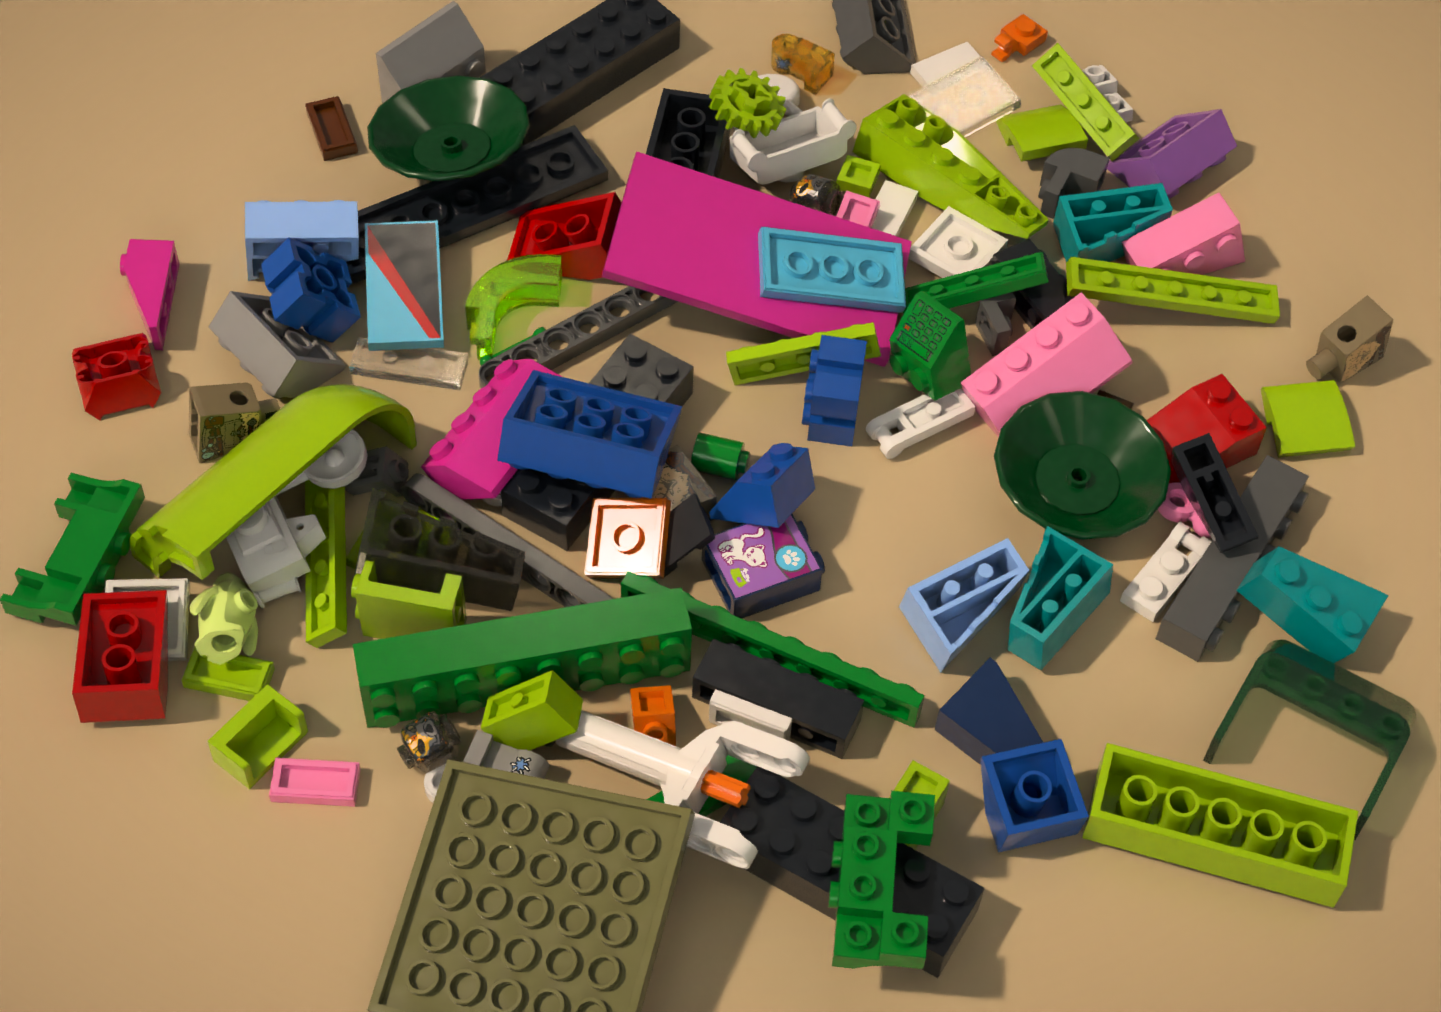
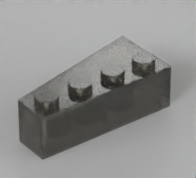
(420, 550)

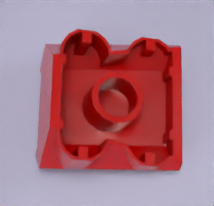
(116, 375)

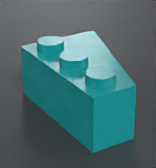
(1099, 221)
(1058, 597)

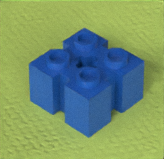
(310, 290)
(834, 390)

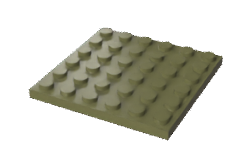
(532, 898)

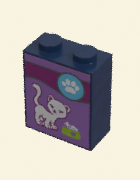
(762, 566)

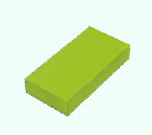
(237, 678)

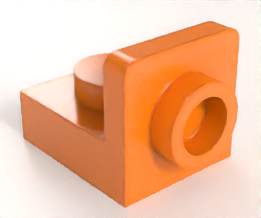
(654, 712)

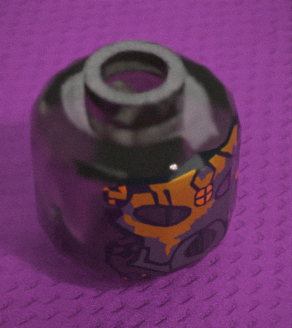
(817, 193)
(429, 742)

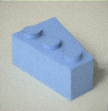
(322, 225)
(962, 599)

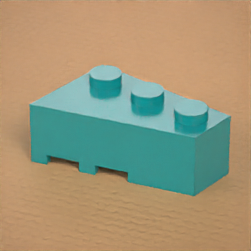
(1312, 602)

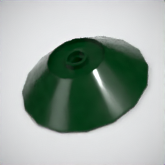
(448, 128)
(1088, 439)

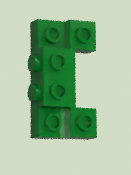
(85, 553)
(863, 898)

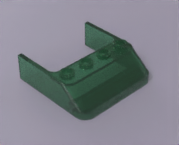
(1334, 697)

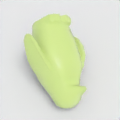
(225, 619)

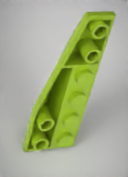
(944, 167)

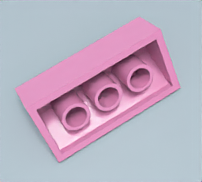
(1061, 354)

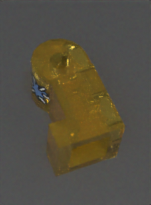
(802, 60)

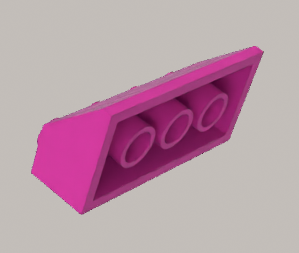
(468, 454)

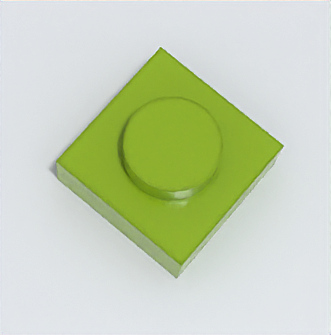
(858, 175)

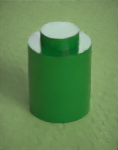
(719, 456)

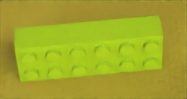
(1221, 825)

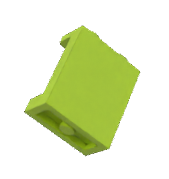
(400, 611)

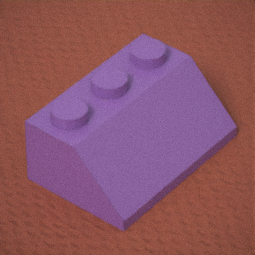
(1176, 151)

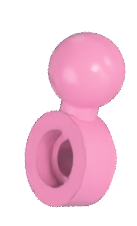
(1178, 508)

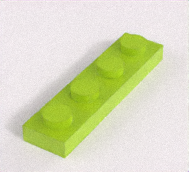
(1085, 102)
(791, 355)

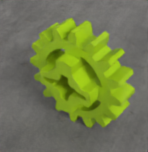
(747, 102)

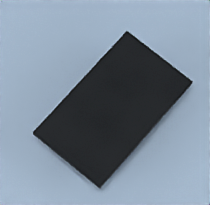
(687, 531)

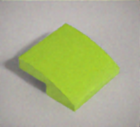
(1042, 131)
(1307, 418)

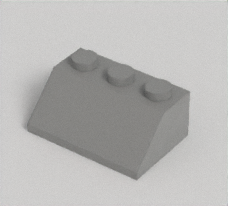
(433, 49)
(277, 355)

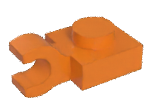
(1020, 36)

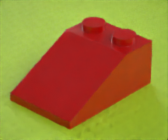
(573, 229)
(1211, 409)
(122, 657)

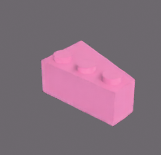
(1191, 241)

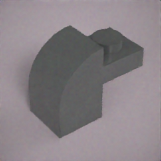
(1070, 173)

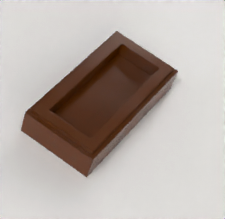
(331, 128)

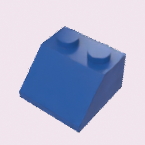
(769, 488)
(1031, 795)

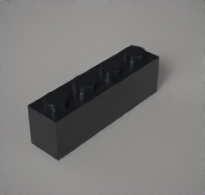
(1039, 301)
(819, 712)

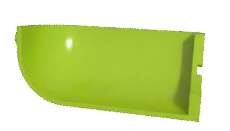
(259, 470)

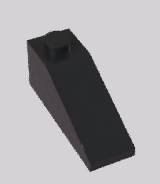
(1212, 493)

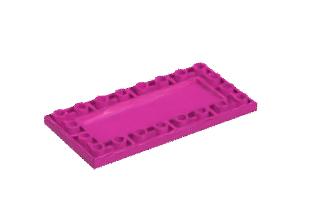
(699, 246)

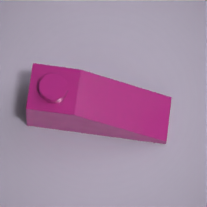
(152, 278)

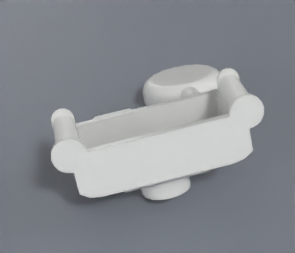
(798, 144)
(271, 546)

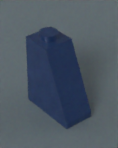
(986, 716)

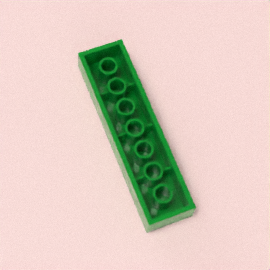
(468, 663)

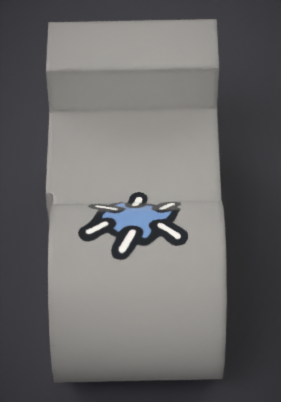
(499, 756)

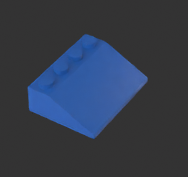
(589, 434)

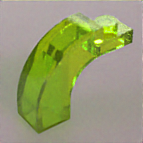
(509, 286)

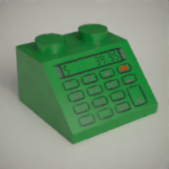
(930, 347)

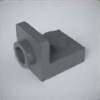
(994, 321)
(382, 471)

